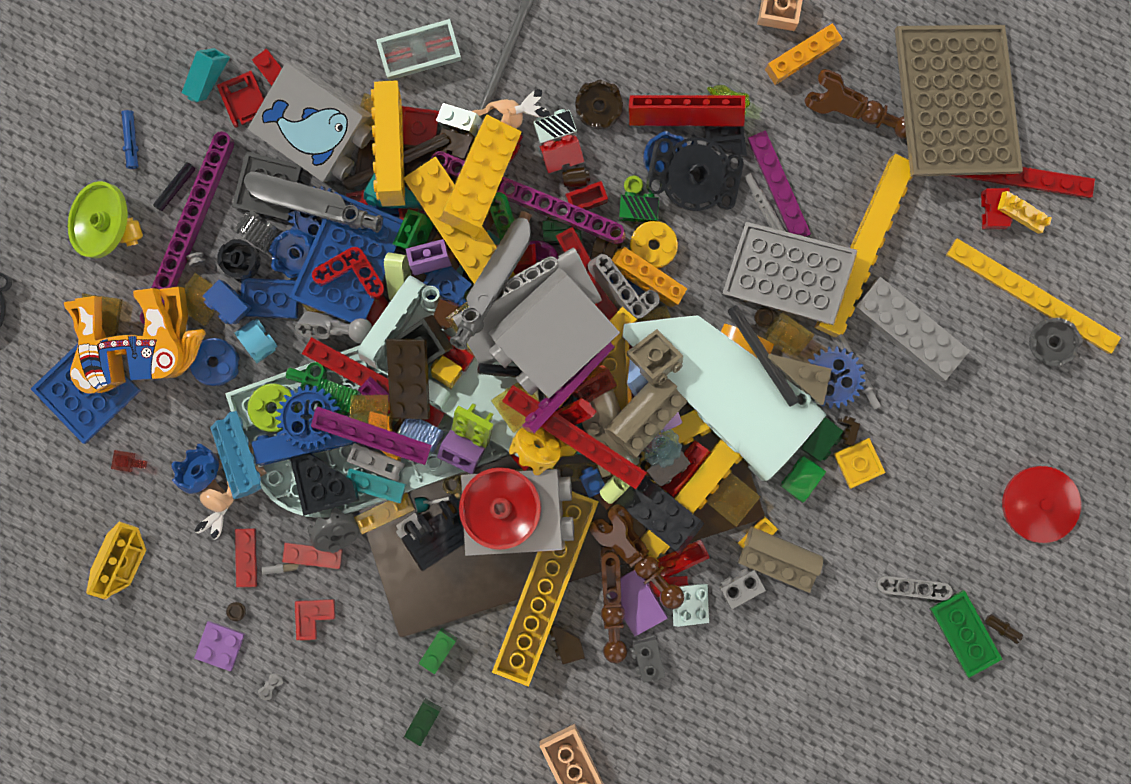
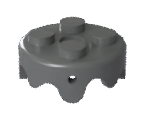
(1068, 343)
(333, 533)

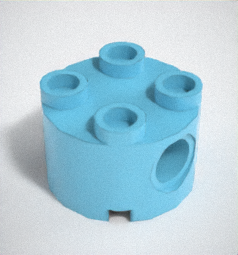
(255, 341)

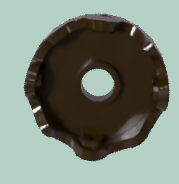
(599, 91)

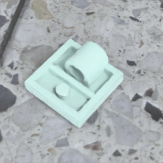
(695, 606)

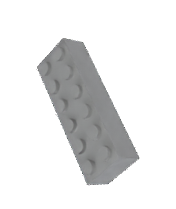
(910, 329)

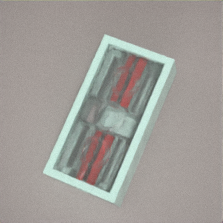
(418, 49)

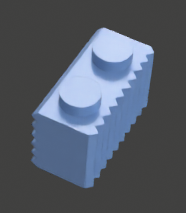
(421, 431)

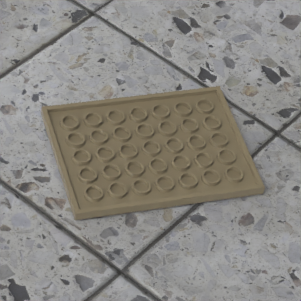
(958, 100)

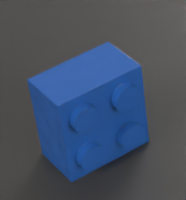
(226, 302)

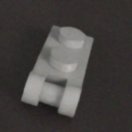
(374, 462)

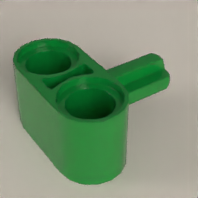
(307, 377)

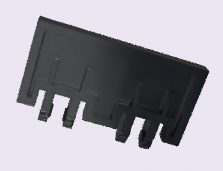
(440, 535)

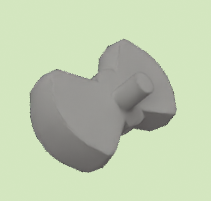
(266, 692)

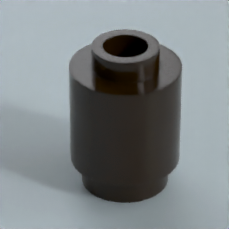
(576, 177)

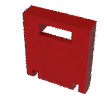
(244, 102)

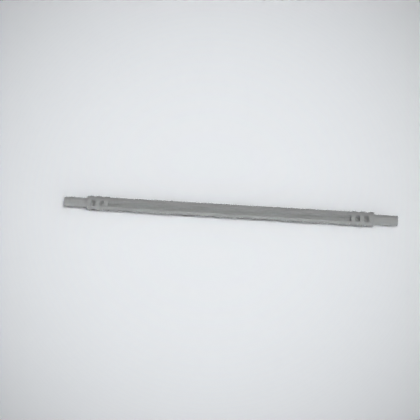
(774, 223)

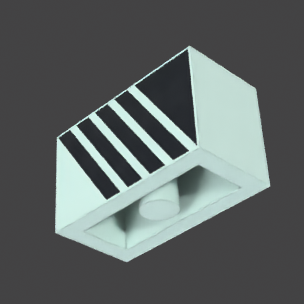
(459, 119)
(555, 126)

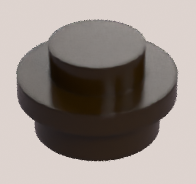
(763, 317)
(236, 611)

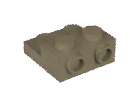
(656, 358)

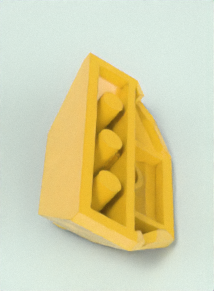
(116, 561)

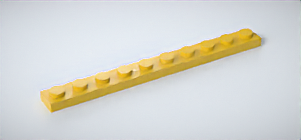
(1031, 294)

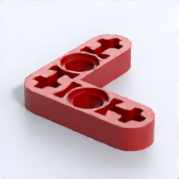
(354, 265)

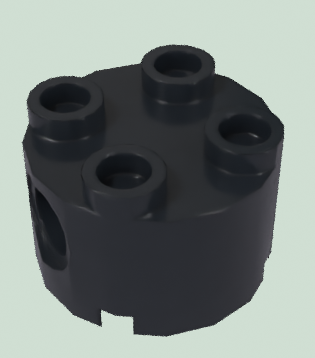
(239, 259)

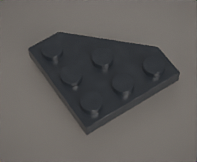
(321, 485)

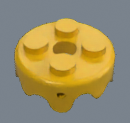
(654, 231)
(532, 456)

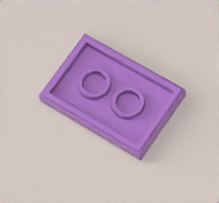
(640, 604)

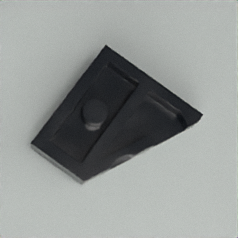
(728, 138)

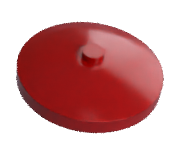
(1041, 504)
(500, 508)

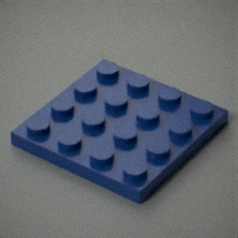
(80, 411)

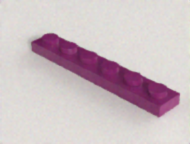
(778, 184)
(550, 405)
(371, 435)

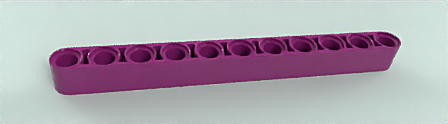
(552, 210)
(194, 221)

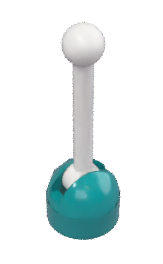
(422, 503)

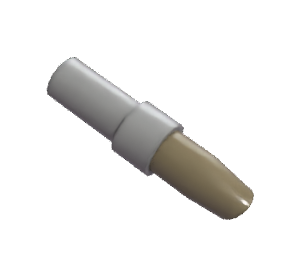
(279, 568)

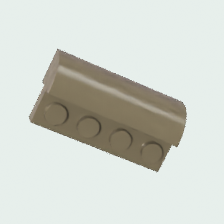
(607, 409)
(645, 416)
(781, 559)

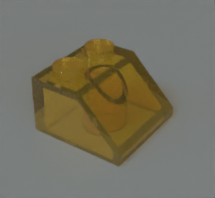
(788, 335)

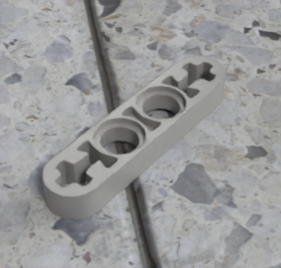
(913, 587)

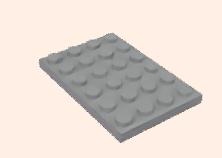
(790, 273)

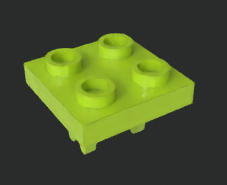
(472, 426)

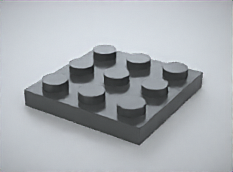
(270, 166)

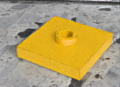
(859, 463)

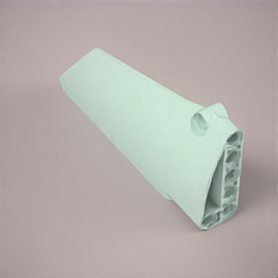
(404, 311)
(734, 393)

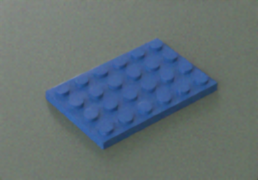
(345, 295)

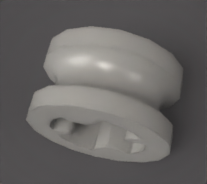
(196, 259)

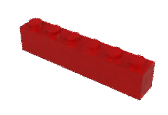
(687, 110)

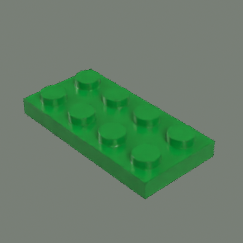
(965, 634)

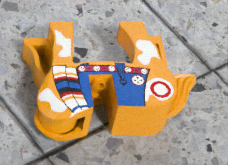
(160, 353)

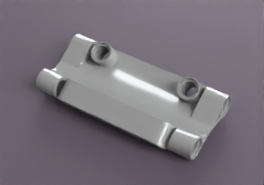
(519, 288)

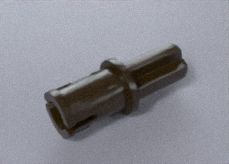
(1003, 628)

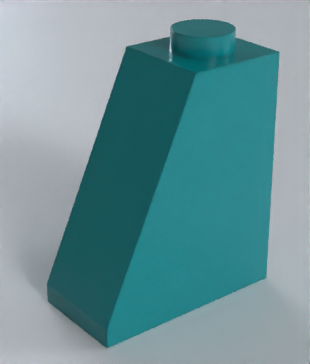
(204, 73)

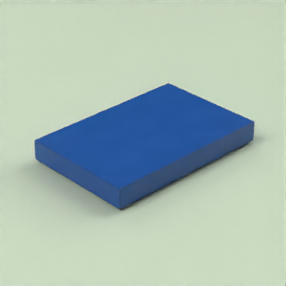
(269, 298)

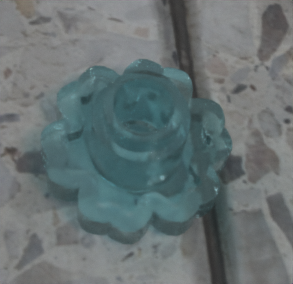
(663, 449)

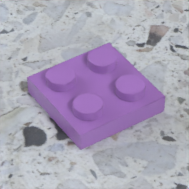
(219, 646)

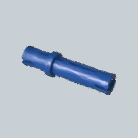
(129, 139)

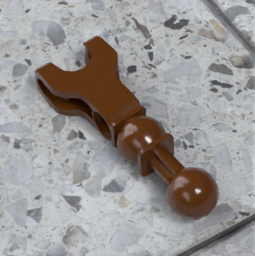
(851, 103)
(634, 552)
(612, 611)

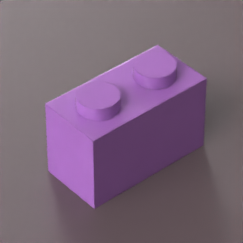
(428, 257)
(460, 452)

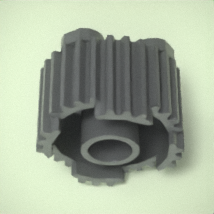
(256, 231)

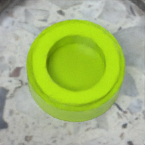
(633, 184)

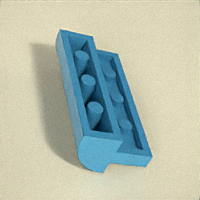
(236, 456)

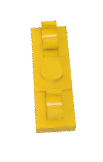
(1023, 212)
(383, 514)

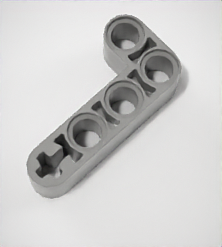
(619, 286)

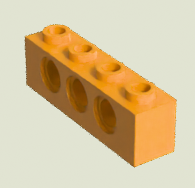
(803, 54)
(648, 277)

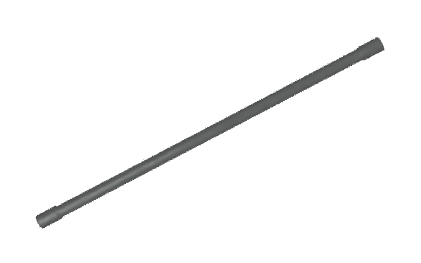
(525, 7)

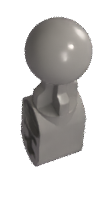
(324, 325)

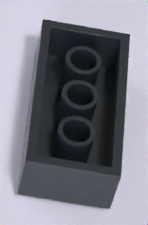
(661, 514)

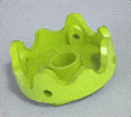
(258, 406)

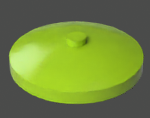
(97, 219)

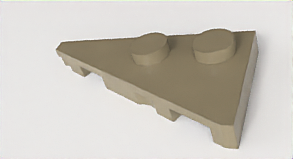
(810, 377)

